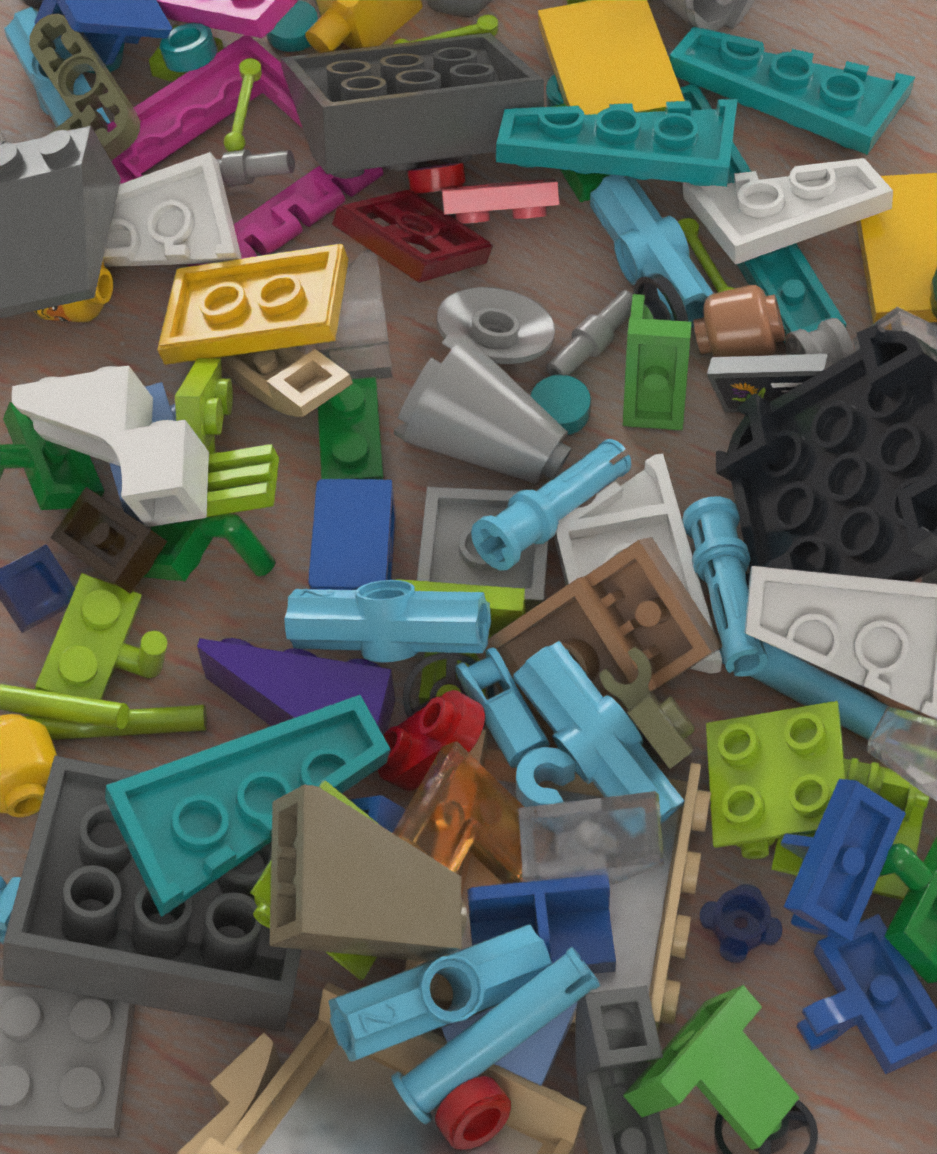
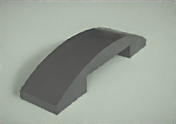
(612, 1050)

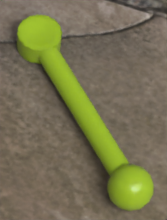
(484, 24)
(250, 72)
(691, 230)

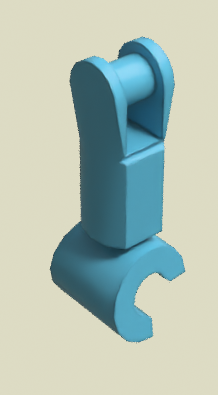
(517, 732)

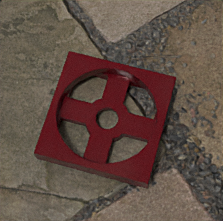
(451, 242)

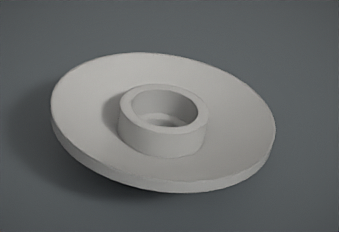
(498, 322)

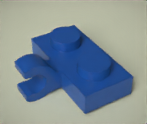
(876, 994)

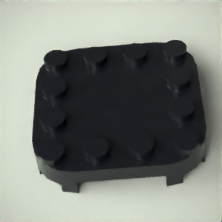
(843, 465)

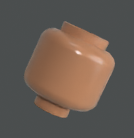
(740, 323)

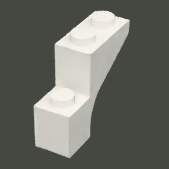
(111, 420)

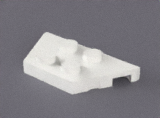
(622, 516)

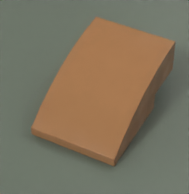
(608, 612)

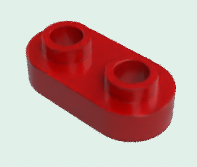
(422, 735)

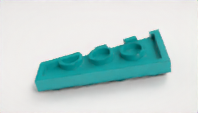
(789, 86)
(622, 142)
(216, 806)

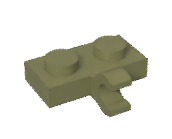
(661, 723)

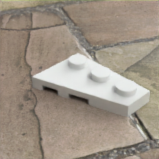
(777, 212)
(173, 218)
(852, 626)

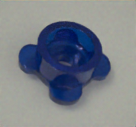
(745, 903)

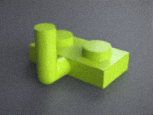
(205, 400)
(94, 642)

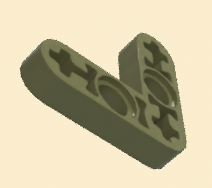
(103, 93)

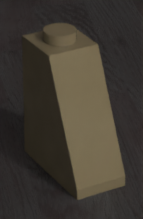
(356, 885)

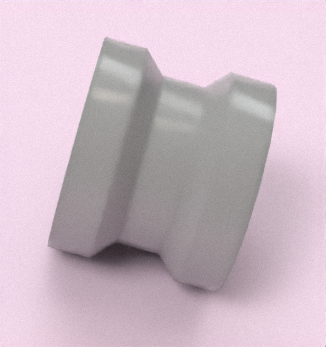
(829, 339)

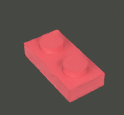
(525, 199)

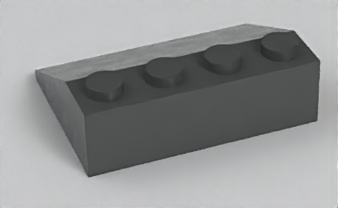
(408, 101)
(53, 219)
(95, 931)

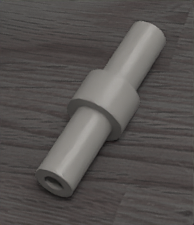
(242, 167)
(592, 335)

